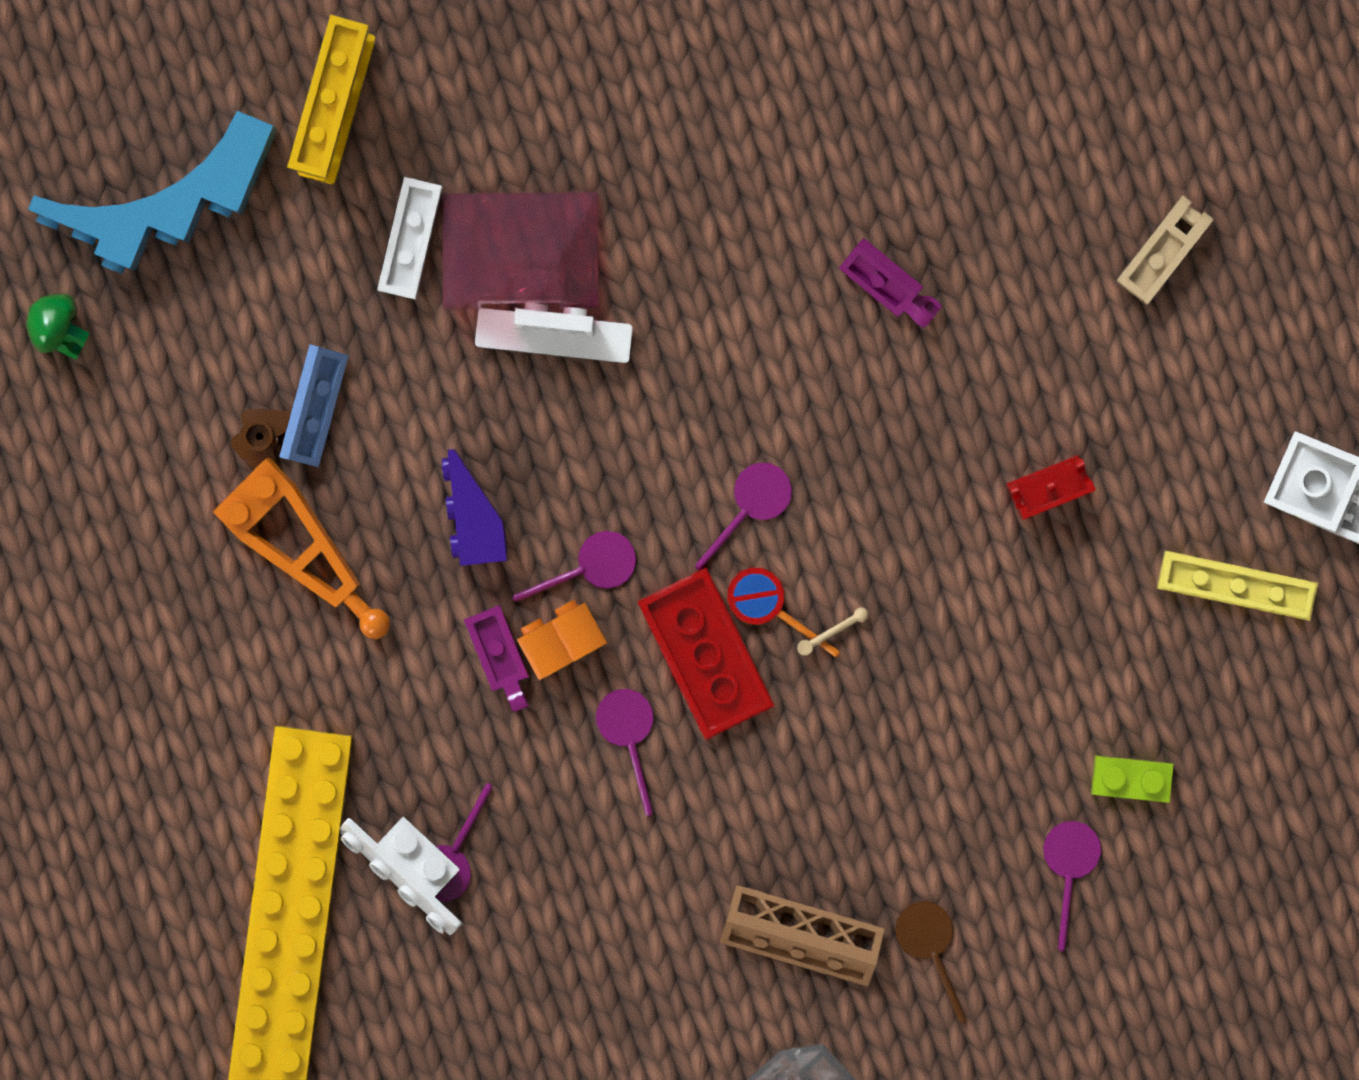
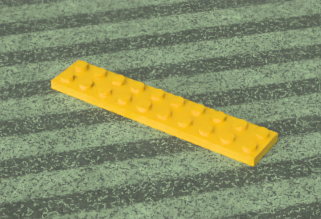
(290, 905)

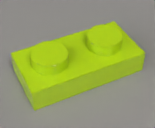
(1132, 778)

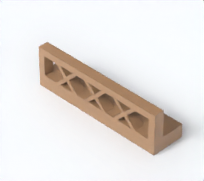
(801, 943)

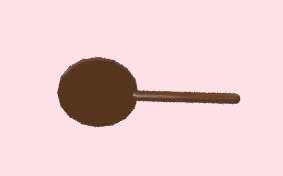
(924, 933)

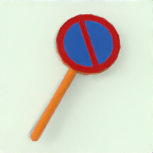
(758, 597)

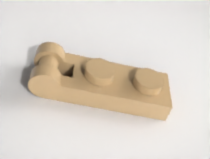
(1163, 251)

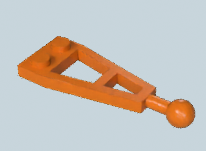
(254, 500)

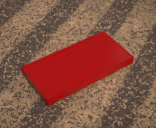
(705, 653)

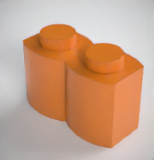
(561, 639)

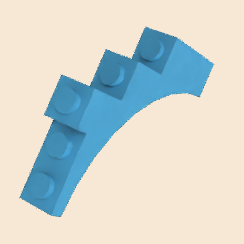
(124, 229)

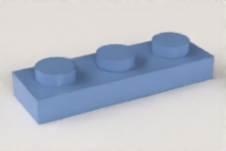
(314, 405)

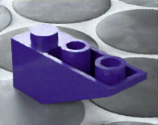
(478, 523)

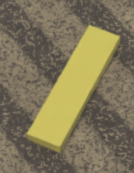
(1237, 585)

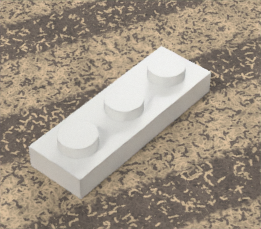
(410, 238)

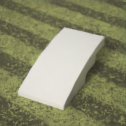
(1318, 486)

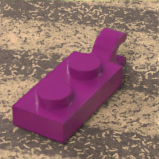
(889, 283)
(498, 654)

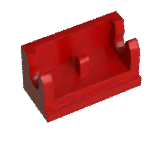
(1050, 487)

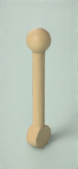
(805, 647)

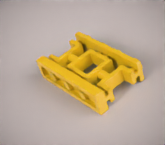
(332, 100)

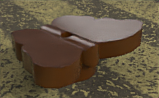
(256, 421)

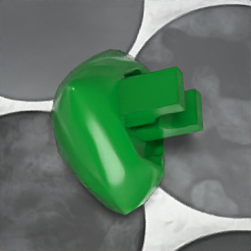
(51, 325)

